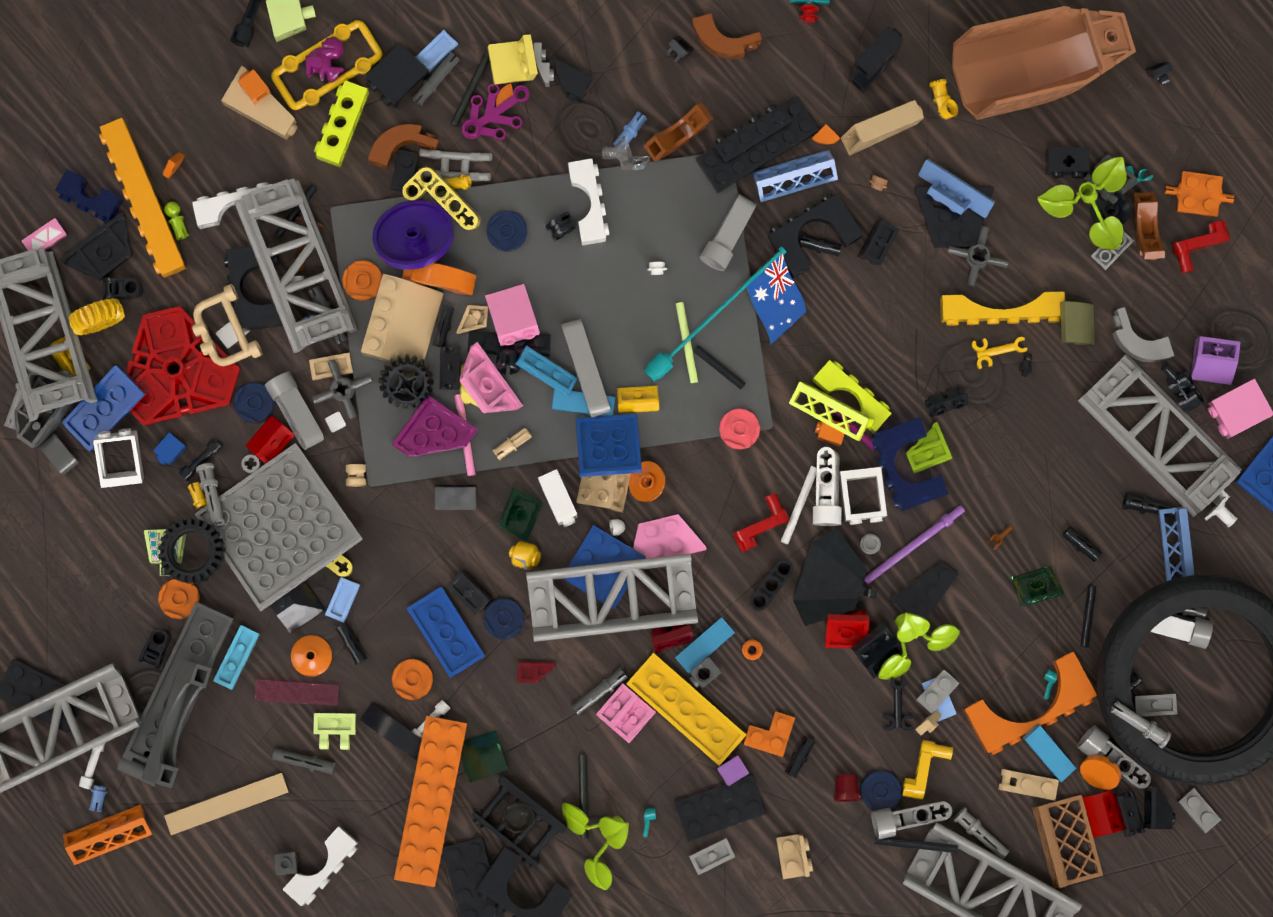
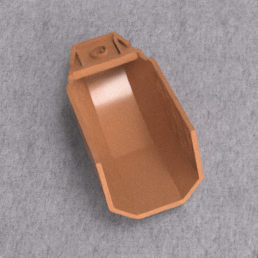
(1036, 57)

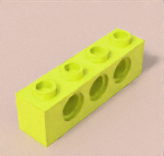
(335, 154)

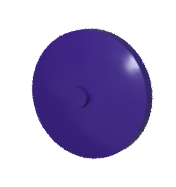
(413, 234)

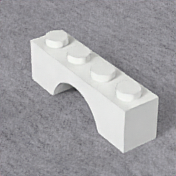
(583, 177)
(210, 210)
(303, 887)

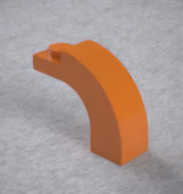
(442, 277)

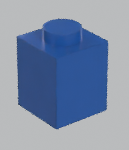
(169, 450)

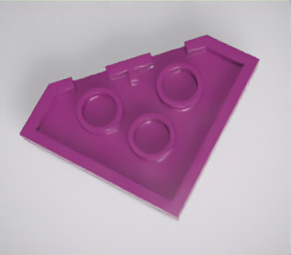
(433, 430)

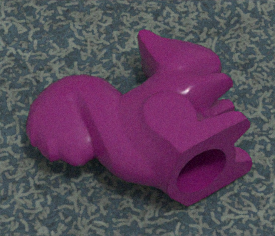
(320, 60)

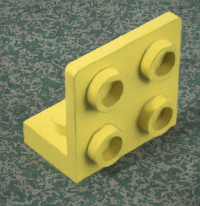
(513, 61)

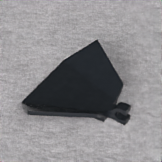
(830, 580)

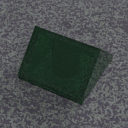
(519, 514)
(1036, 586)

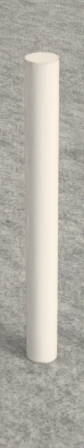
(799, 505)

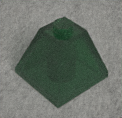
(483, 756)

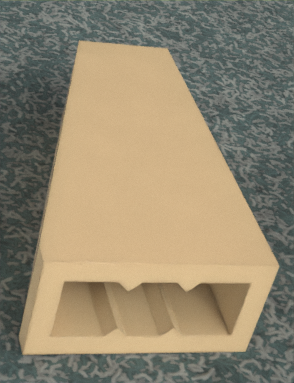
(266, 113)
(881, 127)

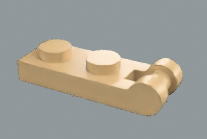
(1029, 785)

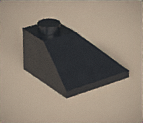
(297, 607)
(1157, 811)

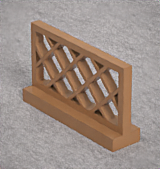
(1050, 845)

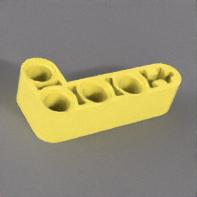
(445, 202)

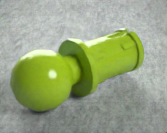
(172, 210)

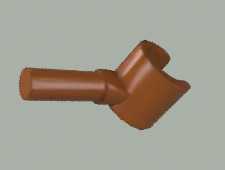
(998, 538)

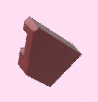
(533, 671)

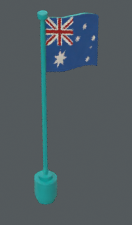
(772, 297)

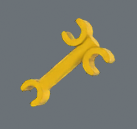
(983, 353)

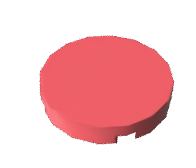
(739, 429)

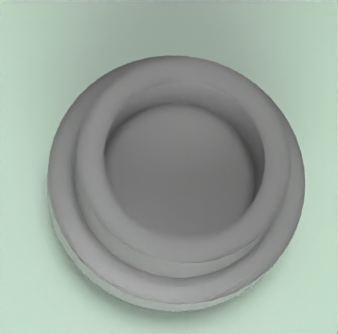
(870, 544)

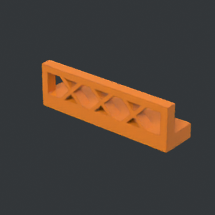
(104, 831)

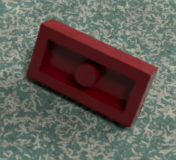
(665, 640)

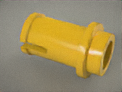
(459, 182)
(197, 495)

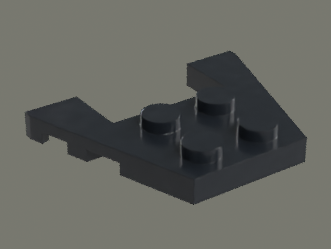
(947, 226)

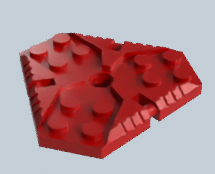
(167, 340)

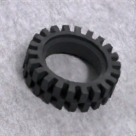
(170, 539)

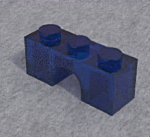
(72, 189)

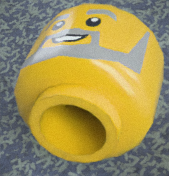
(525, 555)

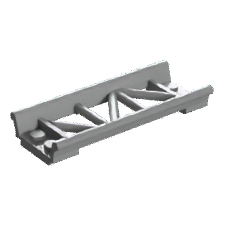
(261, 205)
(22, 269)
(1106, 393)
(680, 598)
(120, 712)
(927, 863)

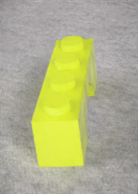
(832, 378)

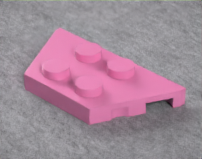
(486, 383)
(666, 538)

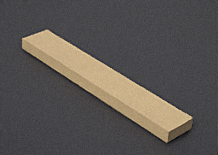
(226, 803)

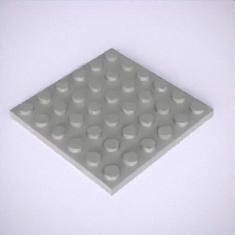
(281, 527)

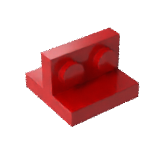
(846, 629)

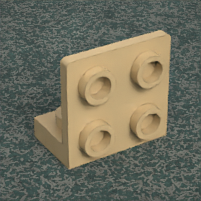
(604, 491)
(793, 856)

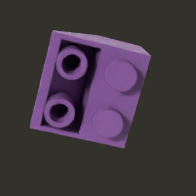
(1215, 360)

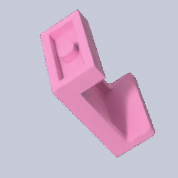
(512, 315)
(1240, 409)

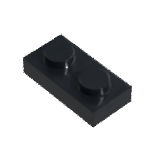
(404, 170)

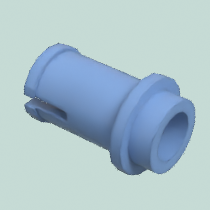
(98, 797)

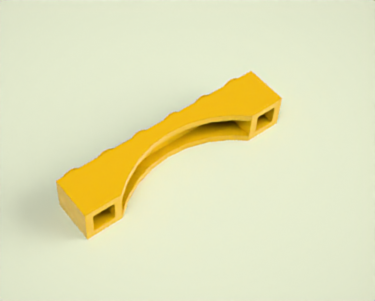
(961, 309)

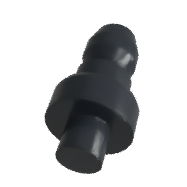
(1026, 367)

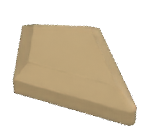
(473, 319)

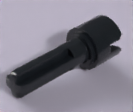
(243, 31)

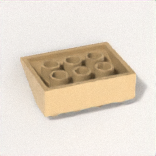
(401, 320)

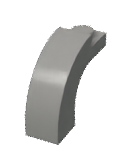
(1135, 346)

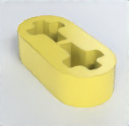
(332, 566)

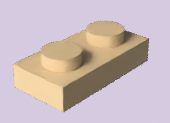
(321, 370)

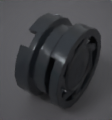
(561, 226)

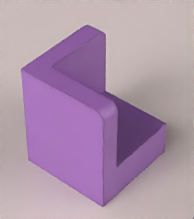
(732, 770)

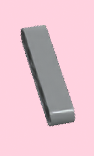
(585, 368)

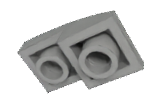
(545, 73)
(1107, 257)

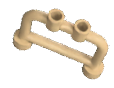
(200, 328)

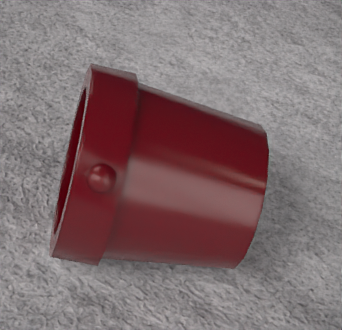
(846, 788)

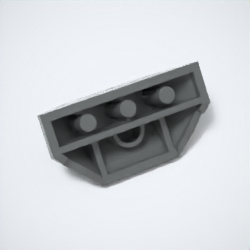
(37, 431)

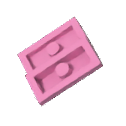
(625, 713)

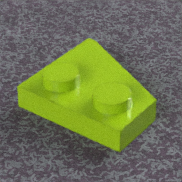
(929, 450)

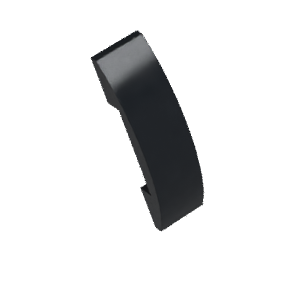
(392, 731)

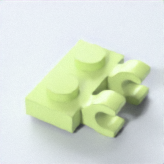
(334, 724)

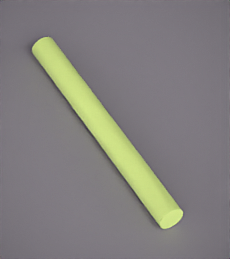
(687, 347)

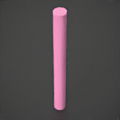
(467, 450)

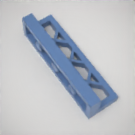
(790, 170)
(1183, 542)

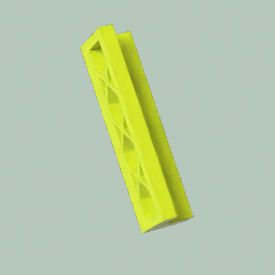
(835, 404)

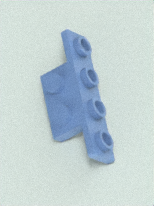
(954, 191)

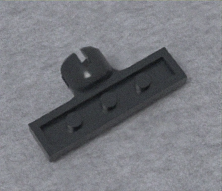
(508, 354)

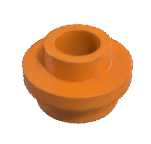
(757, 645)

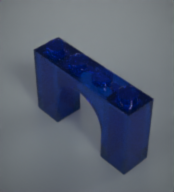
(888, 444)

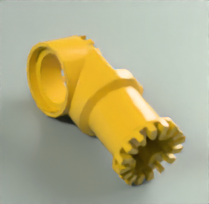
(943, 100)

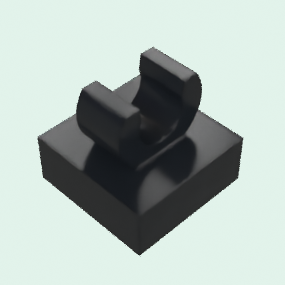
(681, 47)
(1160, 72)

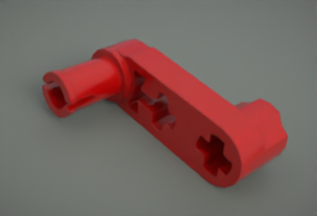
(1217, 234)
(745, 537)

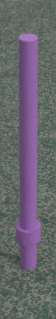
(945, 521)

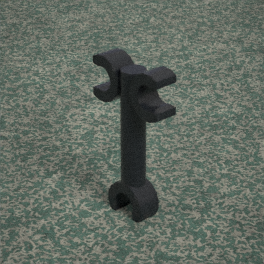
(897, 721)

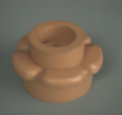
(878, 183)

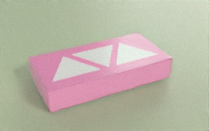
(45, 236)

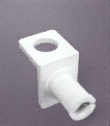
(1221, 511)

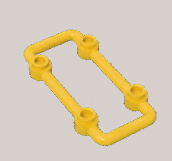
(311, 96)

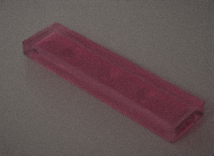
(297, 692)

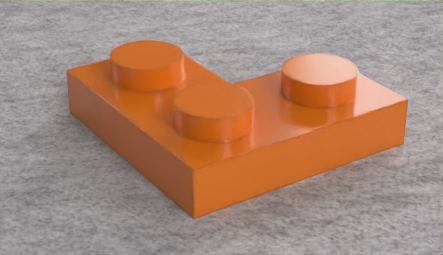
(775, 739)

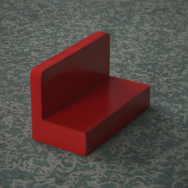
(269, 440)
(1103, 813)

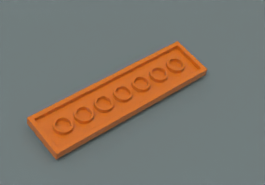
(430, 801)

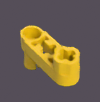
(916, 787)

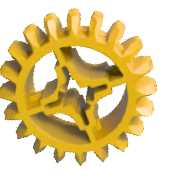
(96, 316)

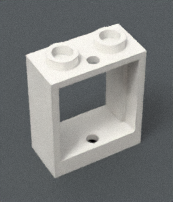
(845, 476)
(119, 478)
(558, 498)

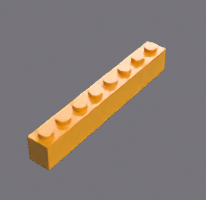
(142, 197)

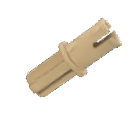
(512, 443)

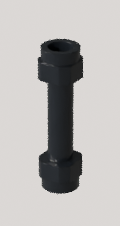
(213, 448)

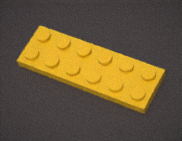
(686, 709)

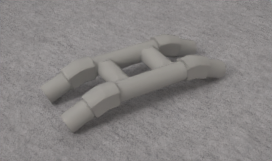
(445, 156)

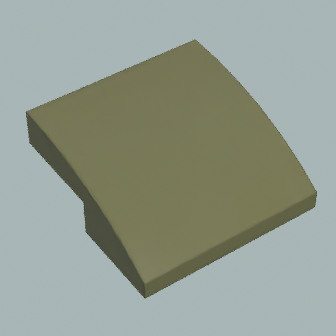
(1077, 323)

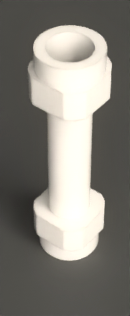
(441, 709)
(86, 781)

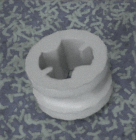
(247, 459)

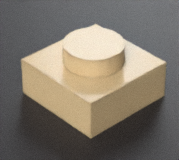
(929, 723)

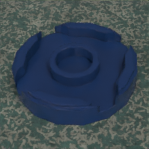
(506, 231)
(253, 403)
(503, 618)
(880, 790)

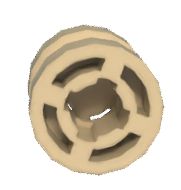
(355, 475)

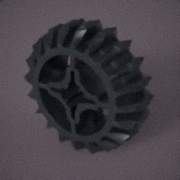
(412, 376)

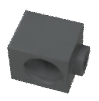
(710, 666)
(286, 863)

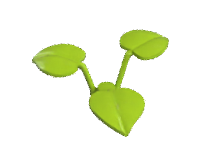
(1060, 200)
(910, 627)
(612, 829)

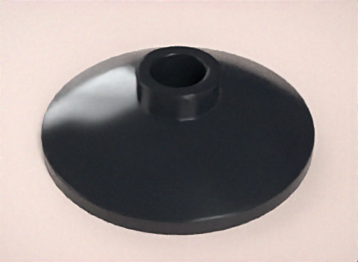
(1121, 208)

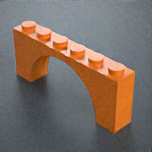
(1072, 691)

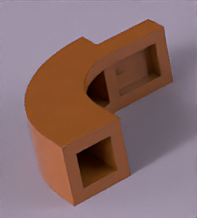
(719, 44)
(679, 133)
(397, 137)
(1146, 226)

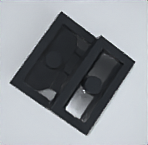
(876, 649)

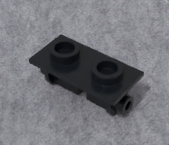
(955, 399)

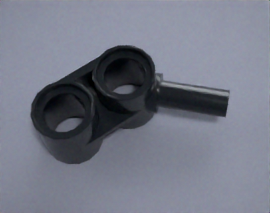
(1183, 384)

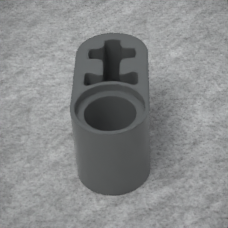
(58, 454)

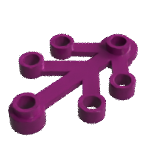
(492, 114)

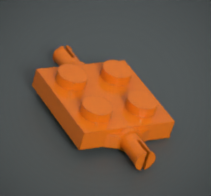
(1199, 194)

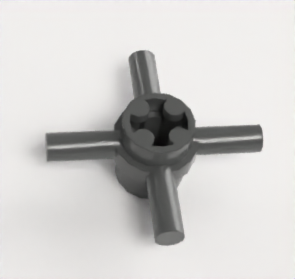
(985, 254)
(338, 380)

